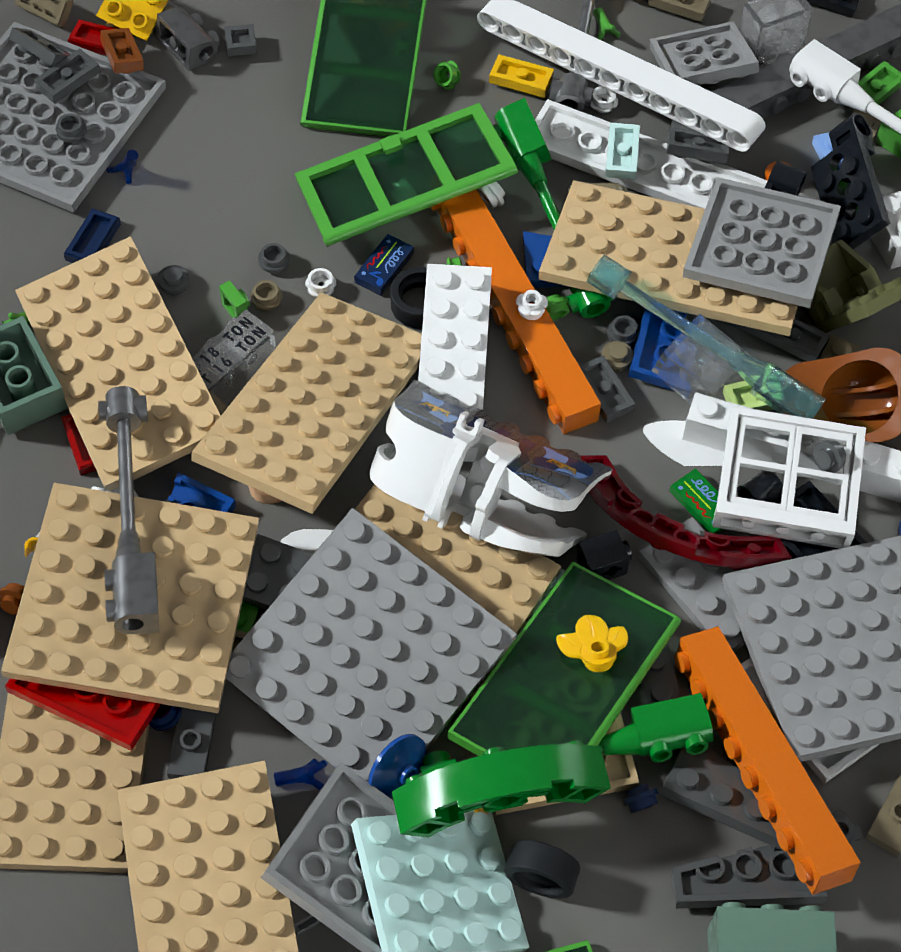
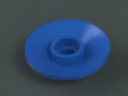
(397, 763)

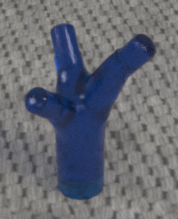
(126, 165)
(301, 774)

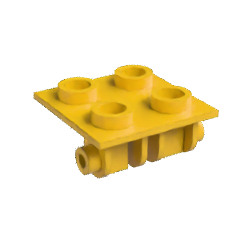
(136, 15)

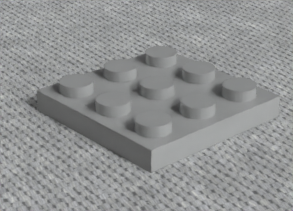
(706, 54)

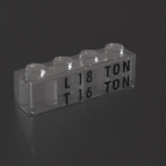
(234, 352)

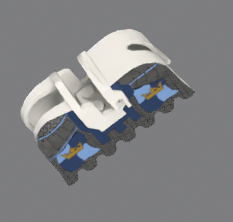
(425, 465)

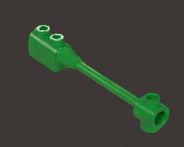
(529, 151)
(653, 732)

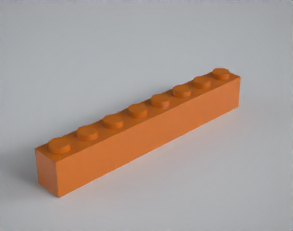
(767, 762)

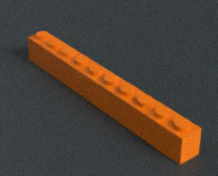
(538, 342)

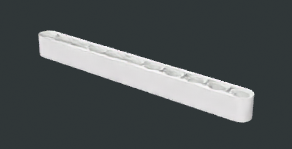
(623, 73)

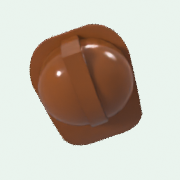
(858, 390)

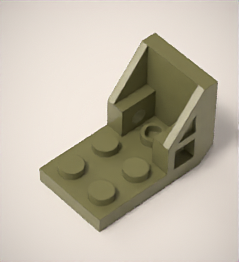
(849, 290)

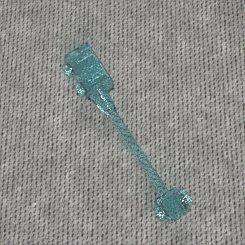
(767, 381)

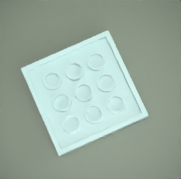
(439, 888)

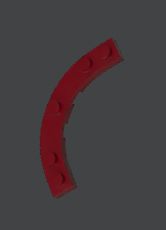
(669, 535)

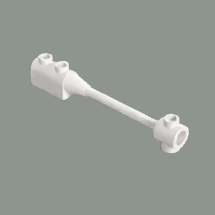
(836, 80)

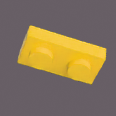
(521, 75)

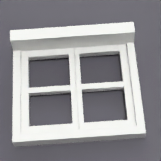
(784, 519)

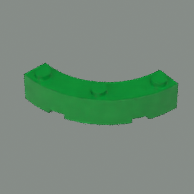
(499, 782)

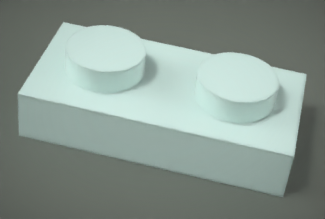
(622, 151)

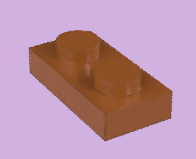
(121, 50)

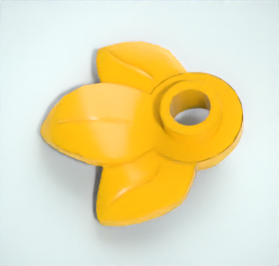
(593, 643)

